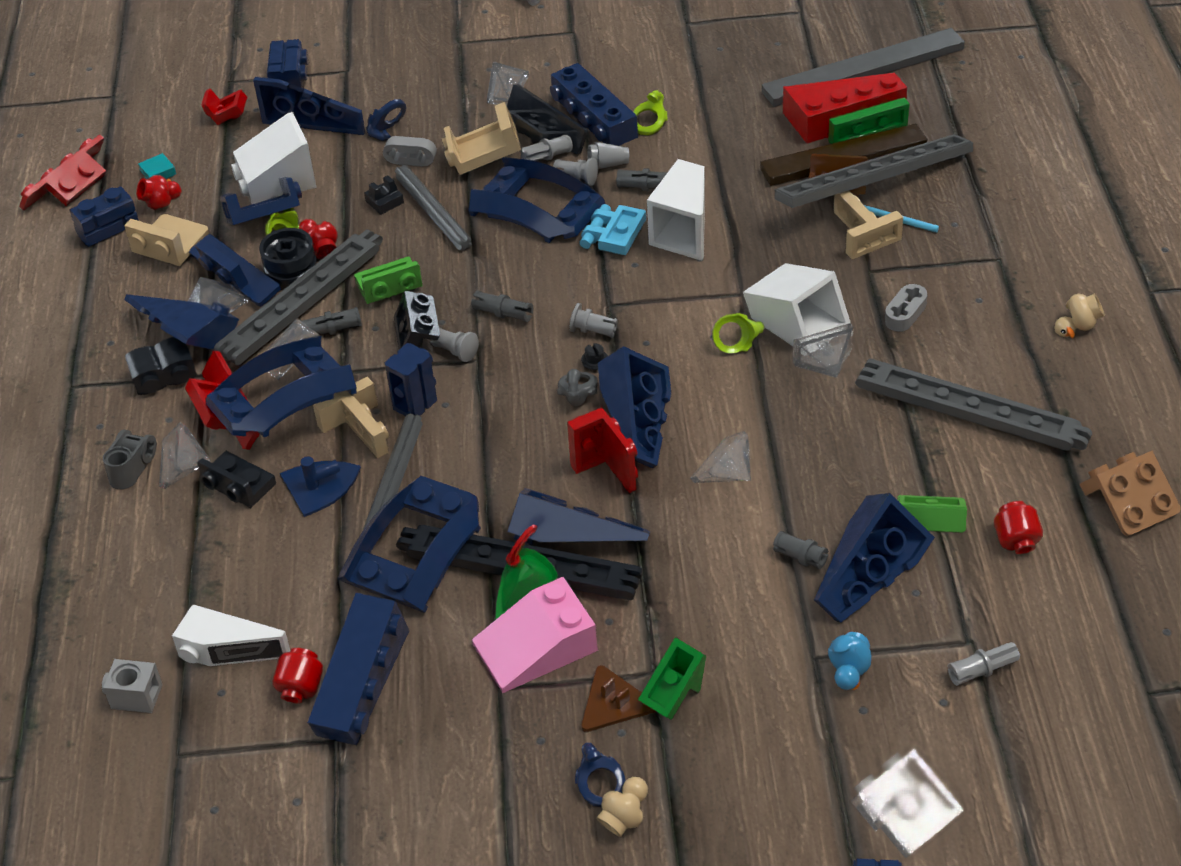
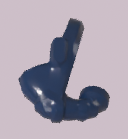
(376, 121)
(592, 761)

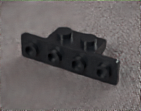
(541, 120)

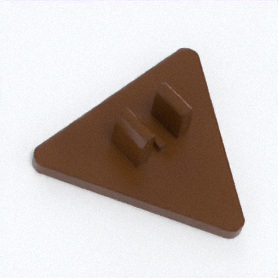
(611, 701)

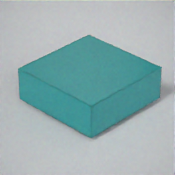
(157, 166)

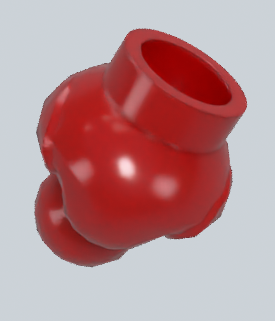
(157, 191)
(323, 236)

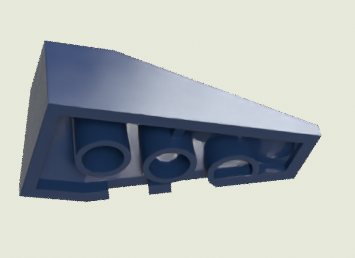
(186, 320)

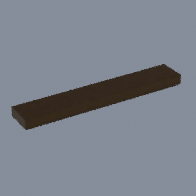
(872, 146)

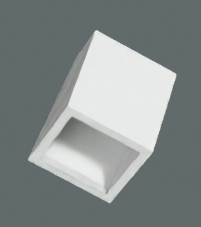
(273, 155)
(678, 211)
(797, 302)

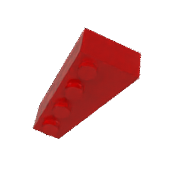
(813, 104)

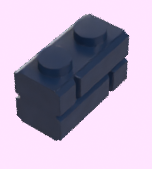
(288, 61)
(103, 215)
(411, 380)

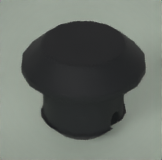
(593, 356)

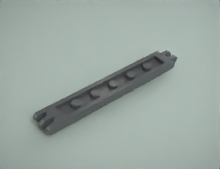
(298, 297)
(973, 405)

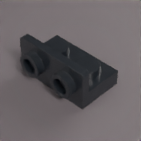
(416, 319)
(236, 478)

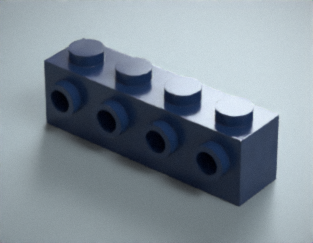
(594, 105)

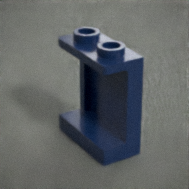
(287, 200)

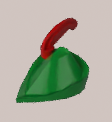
(523, 573)

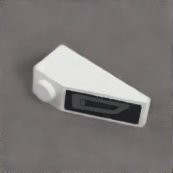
(225, 639)

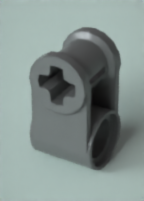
(128, 458)

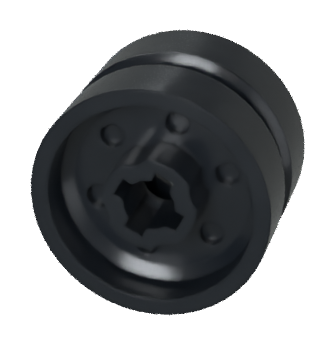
(287, 255)

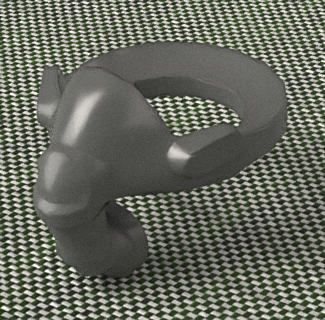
(574, 392)

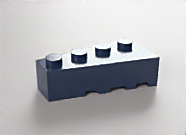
(358, 668)

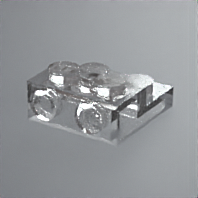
(906, 802)

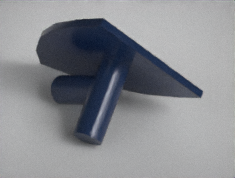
(319, 483)

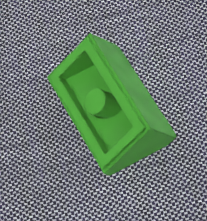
(937, 513)

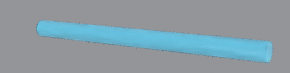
(906, 220)

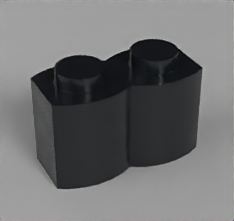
(160, 365)

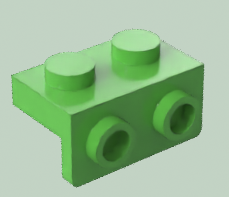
(388, 279)

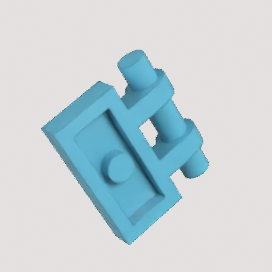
(620, 230)

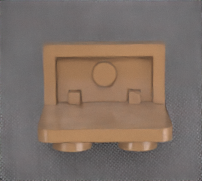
(1134, 492)

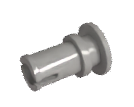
(580, 170)
(593, 322)
(460, 344)

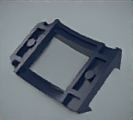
(499, 201)
(320, 382)
(397, 581)

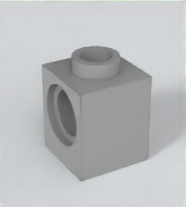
(132, 685)

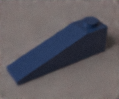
(309, 108)
(636, 397)
(565, 524)
(873, 551)

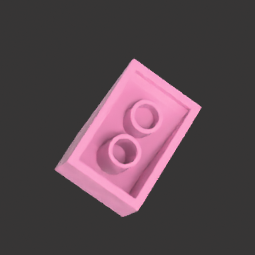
(537, 636)

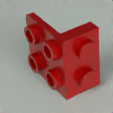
(597, 440)

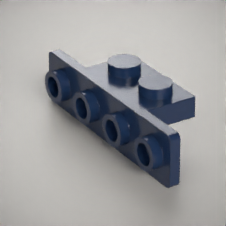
(234, 270)

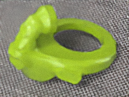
(655, 105)
(285, 219)
(749, 331)

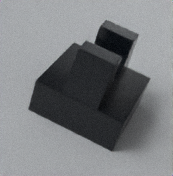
(384, 196)

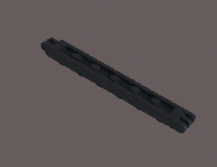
(490, 554)

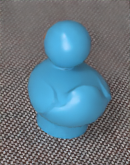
(851, 658)

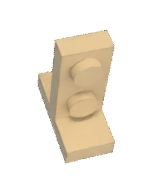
(865, 230)
(356, 412)

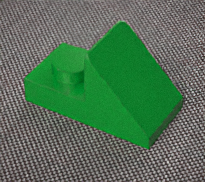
(675, 675)

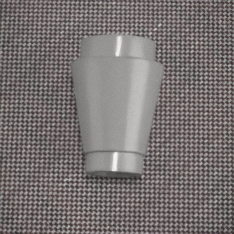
(607, 154)

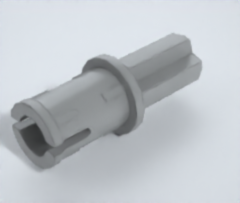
(547, 148)
(982, 663)

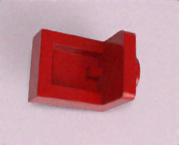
(225, 108)

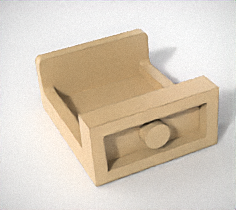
(482, 144)

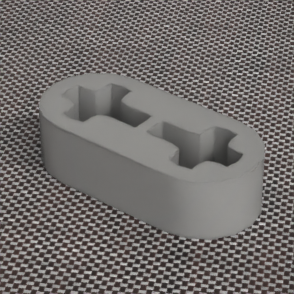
(409, 151)
(911, 310)

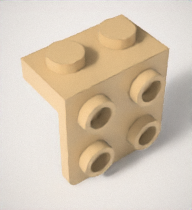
(166, 239)

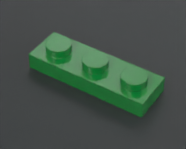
(869, 121)

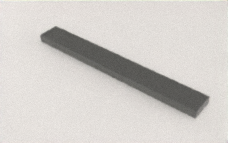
(872, 63)
(872, 170)

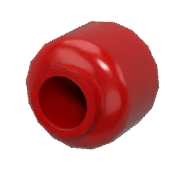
(1018, 527)
(297, 675)

